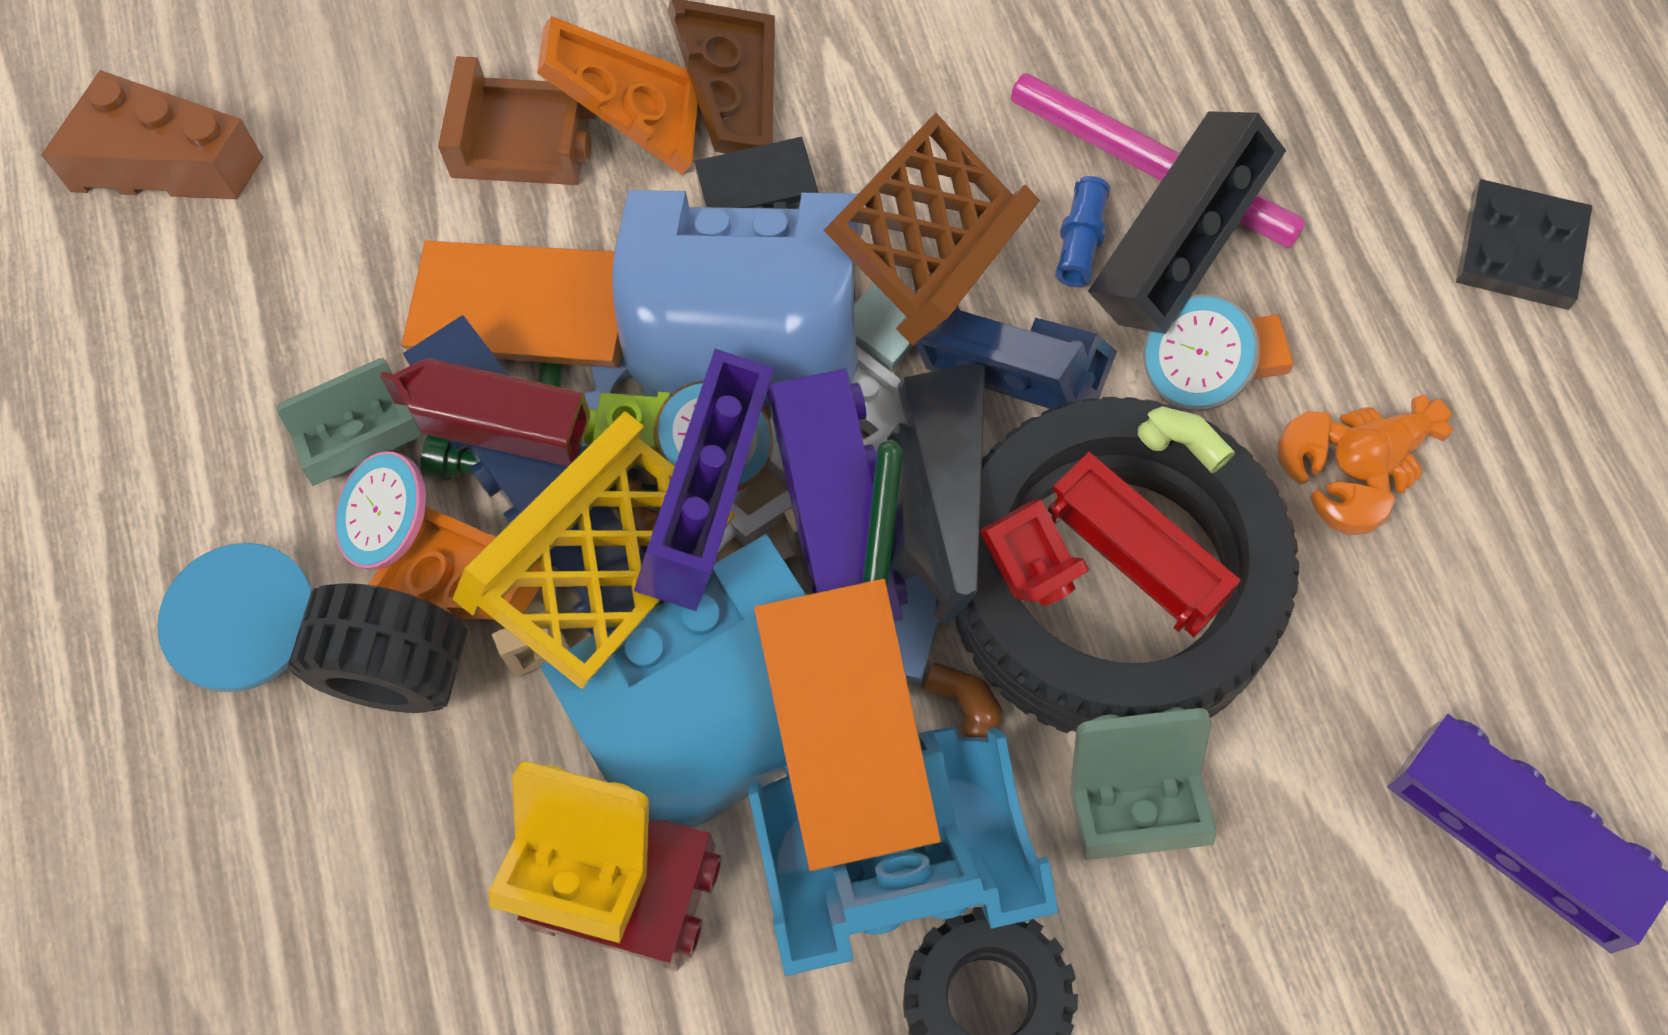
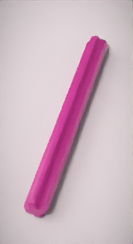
(1138, 150)

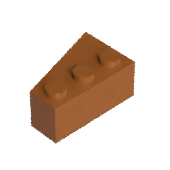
(150, 141)

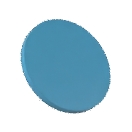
(233, 617)

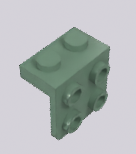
(1141, 783)

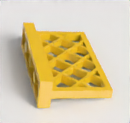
(549, 524)

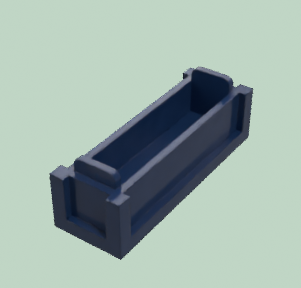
(1015, 359)

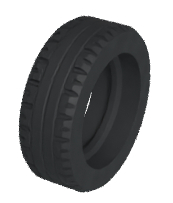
(1233, 506)

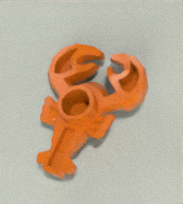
(1366, 453)

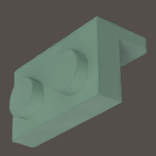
(346, 422)

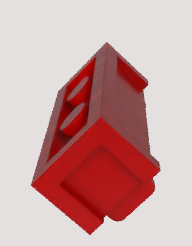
(1143, 544)

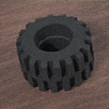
(378, 648)
(1014, 945)

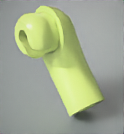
(1188, 429)

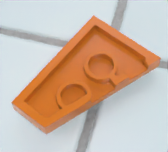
(625, 88)

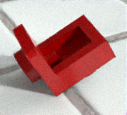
(1032, 555)

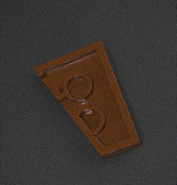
(730, 70)

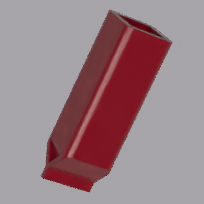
(492, 410)

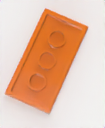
(520, 301)
(847, 724)

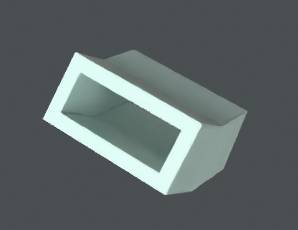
(876, 328)

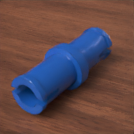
(1082, 231)

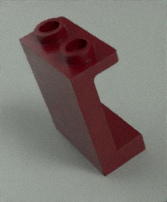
(663, 919)

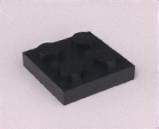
(1524, 244)

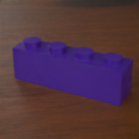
(829, 478)
(704, 481)
(1534, 834)

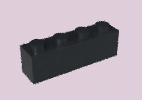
(1187, 220)

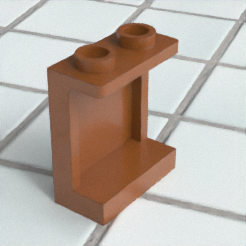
(512, 129)

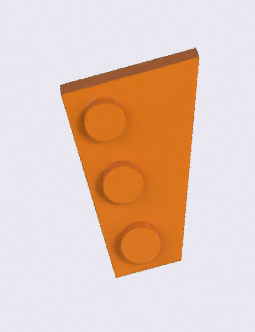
(436, 564)

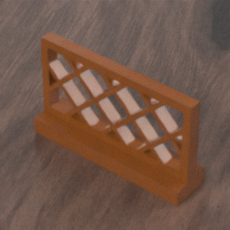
(962, 252)

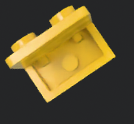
(574, 851)

